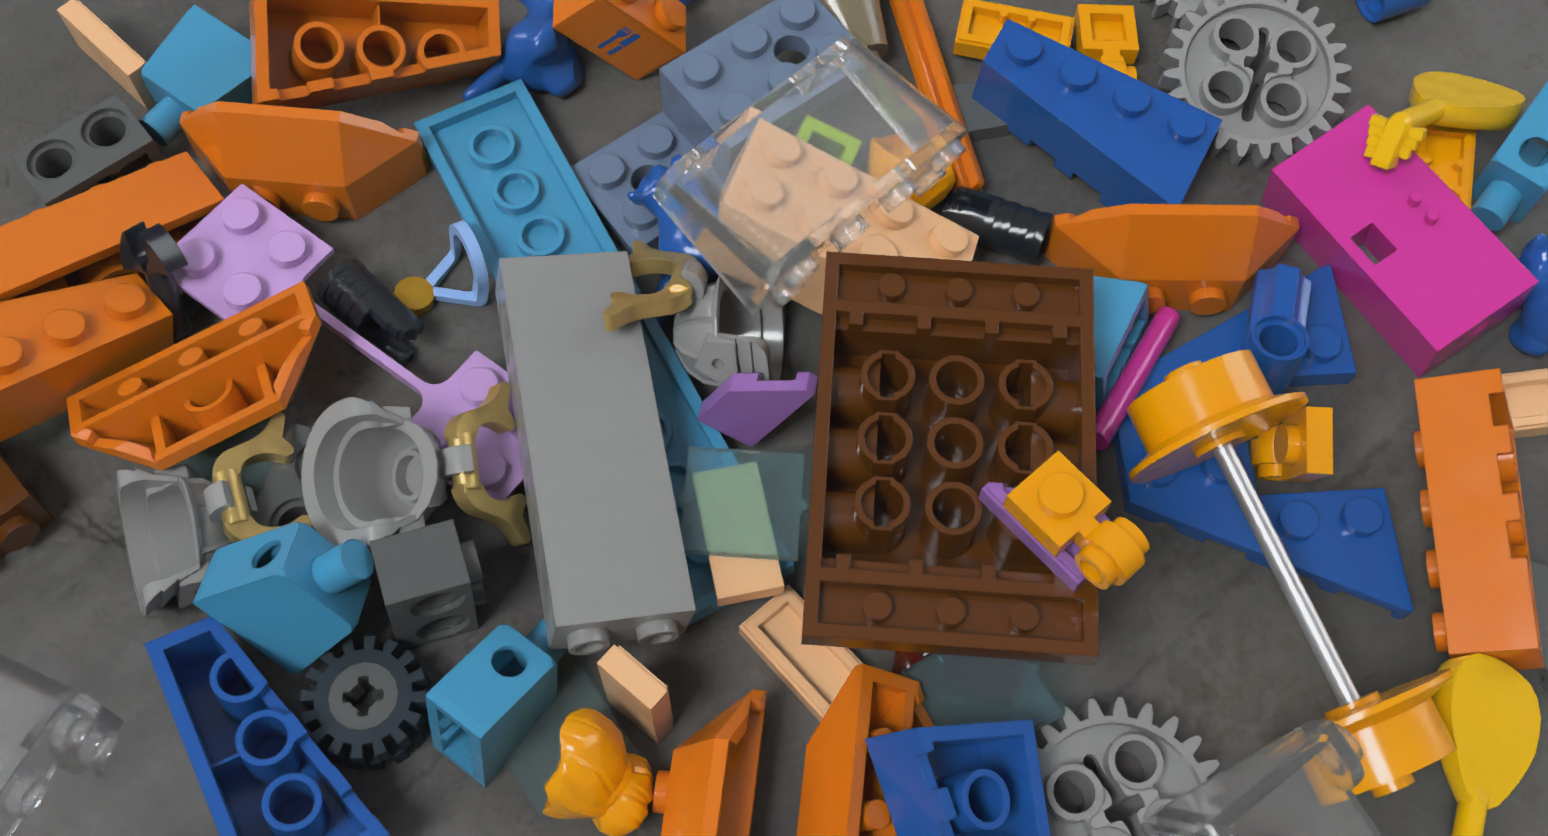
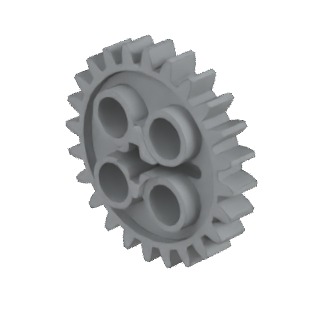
(1305, 88)
(1166, 766)

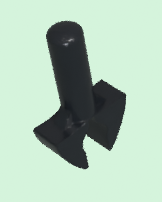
(157, 257)

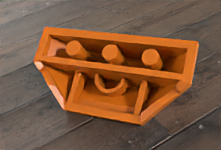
(306, 157)
(1186, 253)
(201, 385)
(714, 774)
(839, 777)

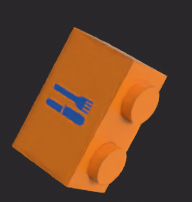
(625, 33)

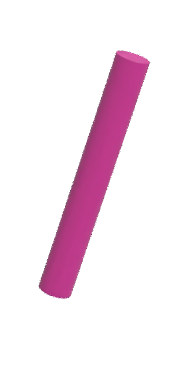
(1134, 375)

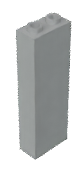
(591, 456)

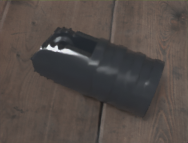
(999, 223)
(370, 309)

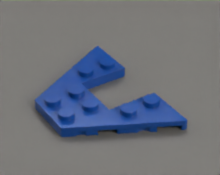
(1330, 536)

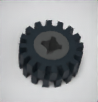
(378, 725)

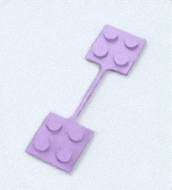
(255, 251)

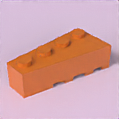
(366, 48)
(81, 235)
(72, 340)
(1476, 520)

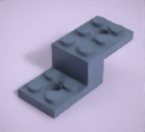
(698, 98)

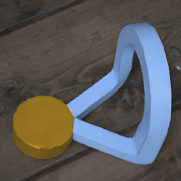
(421, 293)

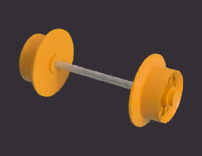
(1207, 413)

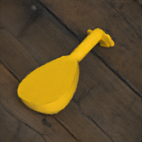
(1443, 101)
(1496, 735)

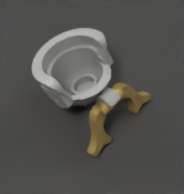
(711, 325)
(383, 475)
(180, 519)

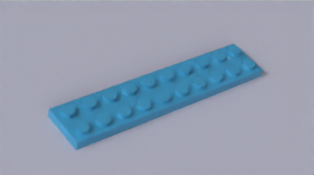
(527, 202)

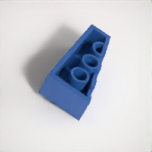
(1094, 119)
(247, 746)
(962, 780)

